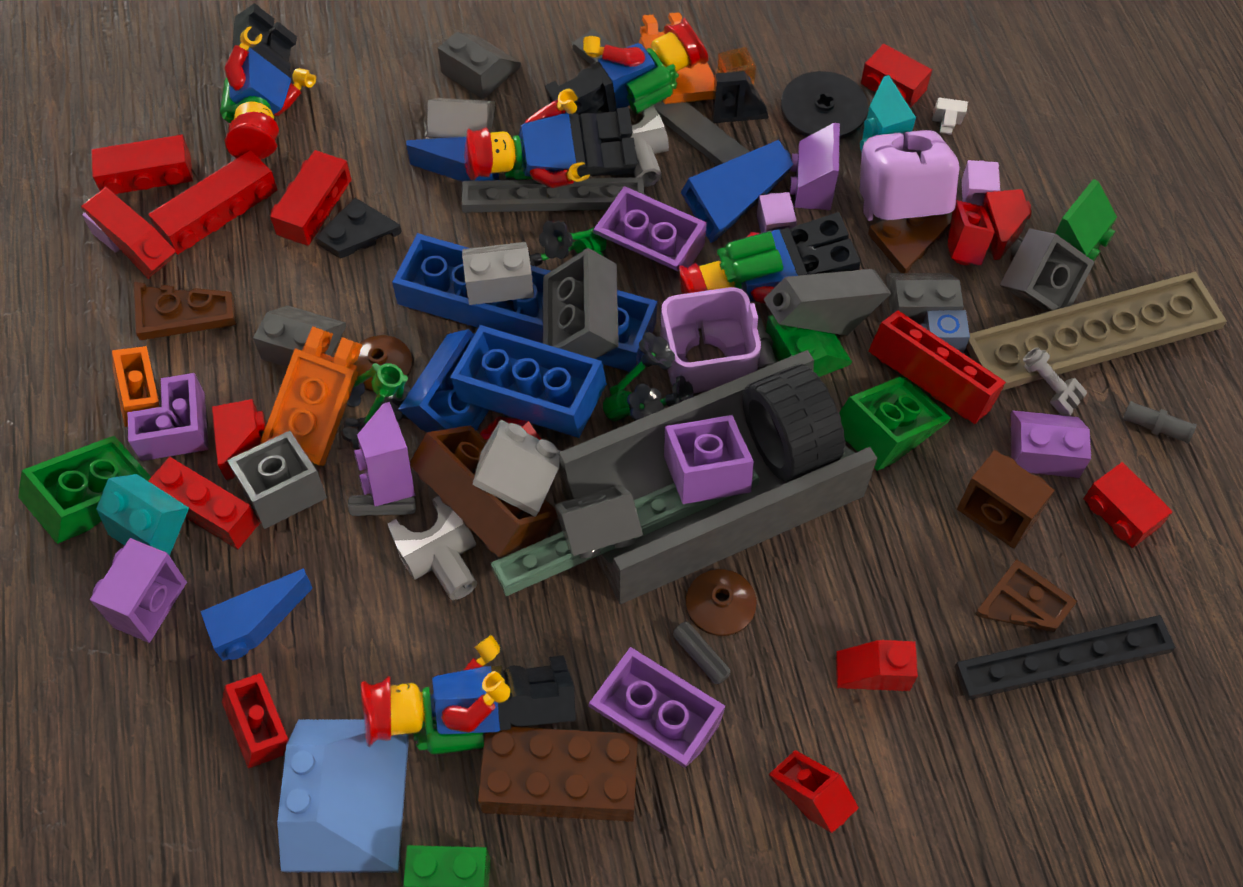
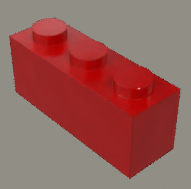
(142, 164)
(310, 197)
(207, 503)

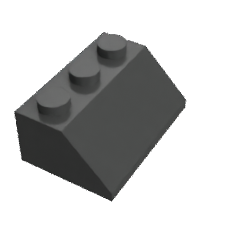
(581, 305)

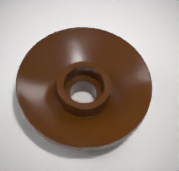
(389, 347)
(717, 616)

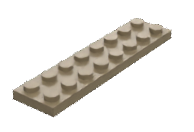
(1099, 329)

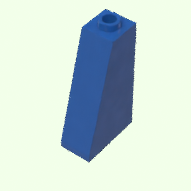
(734, 187)

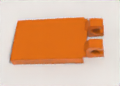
(692, 83)
(314, 394)

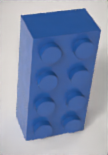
(529, 380)

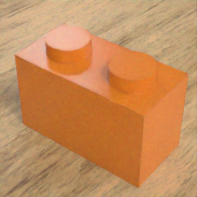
(134, 380)

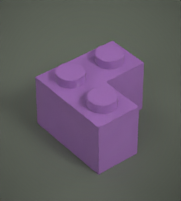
(174, 427)

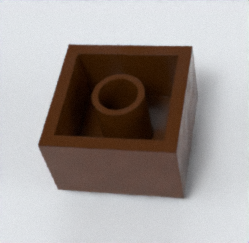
(1005, 498)

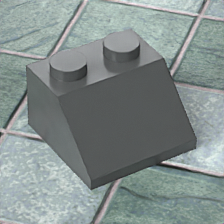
(475, 63)
(1047, 271)
(923, 292)
(288, 329)
(277, 479)
(599, 521)

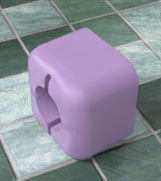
(908, 175)
(725, 322)

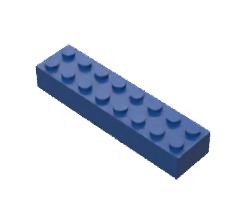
(434, 283)

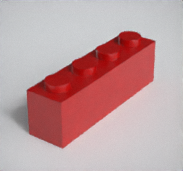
(214, 202)
(936, 366)

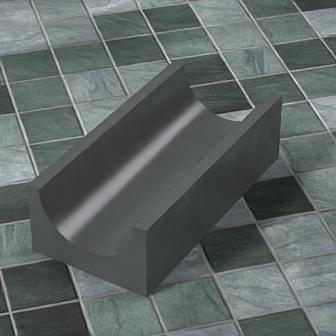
(636, 461)

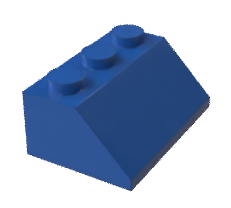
(433, 400)

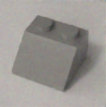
(454, 116)
(497, 273)
(517, 467)

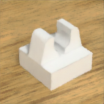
(949, 113)

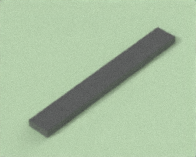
(684, 119)

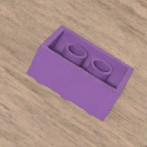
(652, 229)
(658, 707)

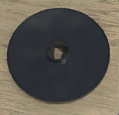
(823, 99)

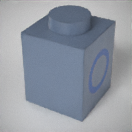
(949, 326)

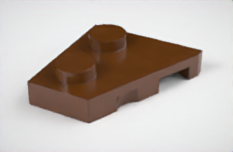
(1026, 600)

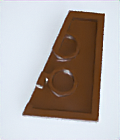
(908, 238)
(174, 312)

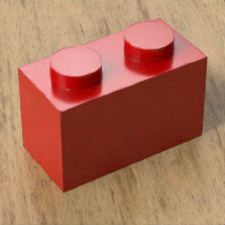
(907, 74)
(1127, 505)
(254, 720)

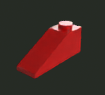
(129, 232)

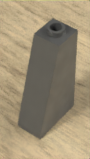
(827, 300)

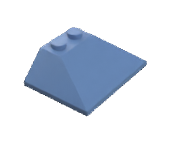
(341, 799)

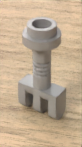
(1067, 393)

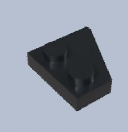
(736, 99)
(355, 229)

